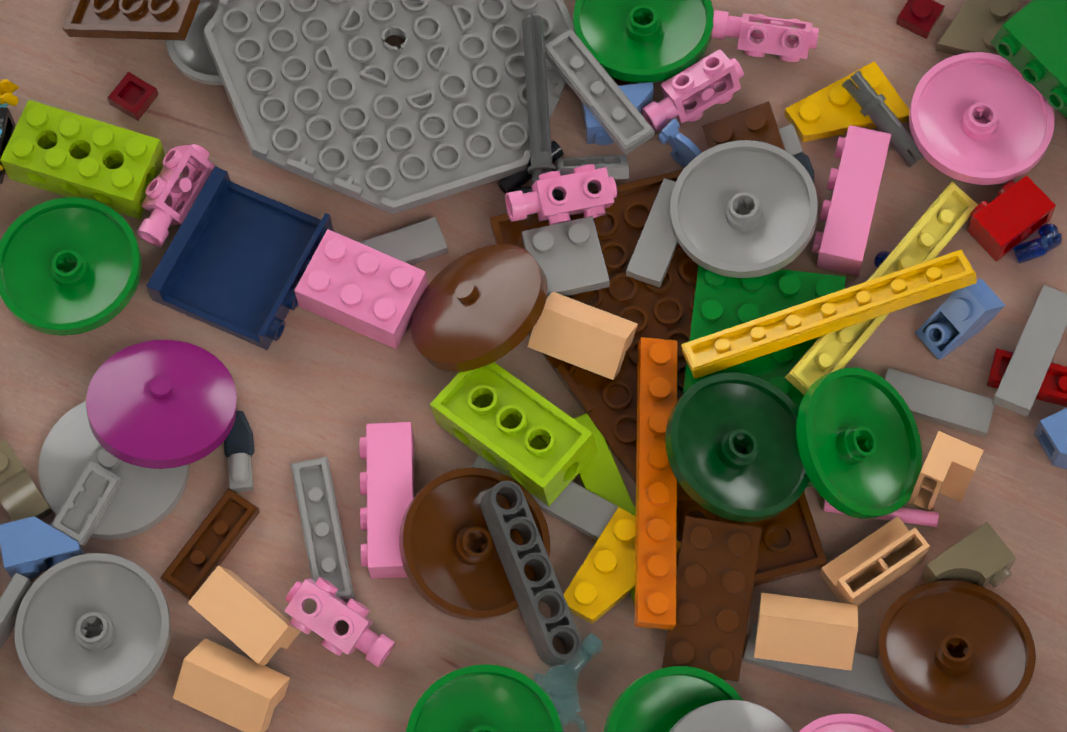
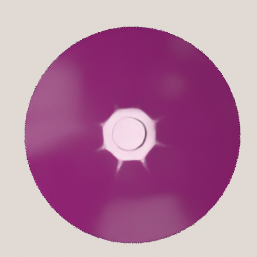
(161, 404)

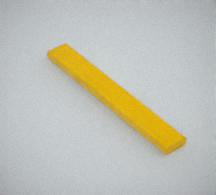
(828, 313)

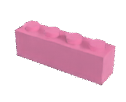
(853, 200)
(389, 491)

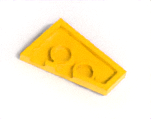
(834, 109)
(607, 570)

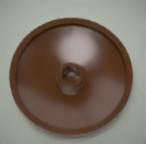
(479, 308)
(452, 551)
(956, 652)

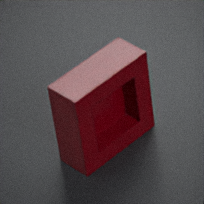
(920, 16)
(133, 96)

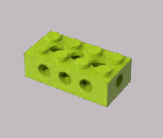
(82, 158)
(510, 425)

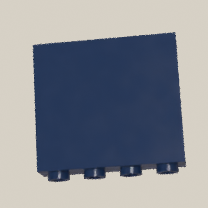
(237, 261)

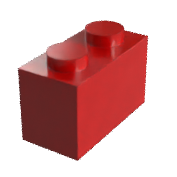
(1010, 217)

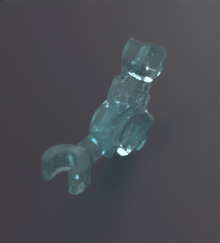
(562, 680)

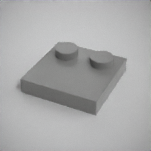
(568, 256)

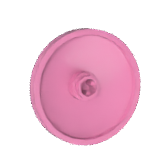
(980, 119)

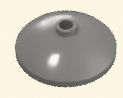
(192, 55)

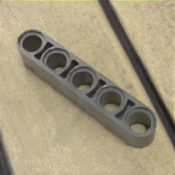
(528, 592)

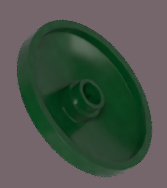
(736, 447)

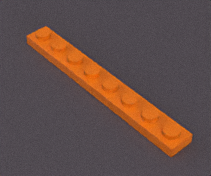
(655, 487)

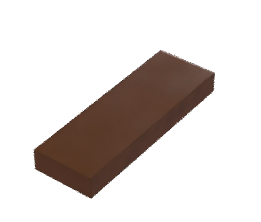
(210, 544)

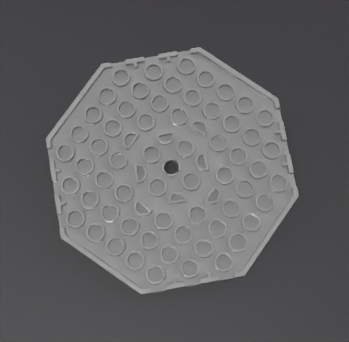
(377, 119)

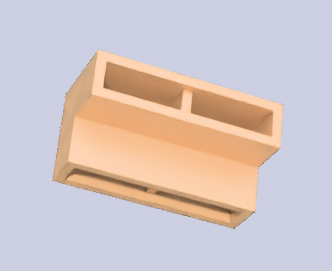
(582, 335)
(945, 471)
(874, 562)
(243, 615)
(806, 631)
(230, 687)

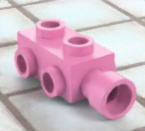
(773, 38)
(697, 87)
(176, 191)
(575, 196)
(327, 615)

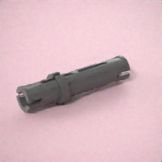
(882, 117)

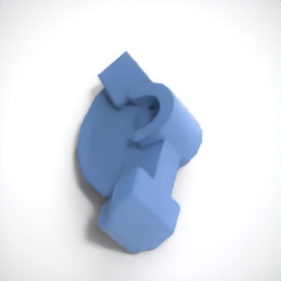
(683, 148)

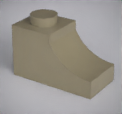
(17, 489)
(976, 559)

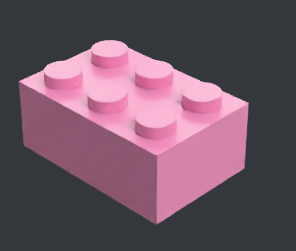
(361, 288)

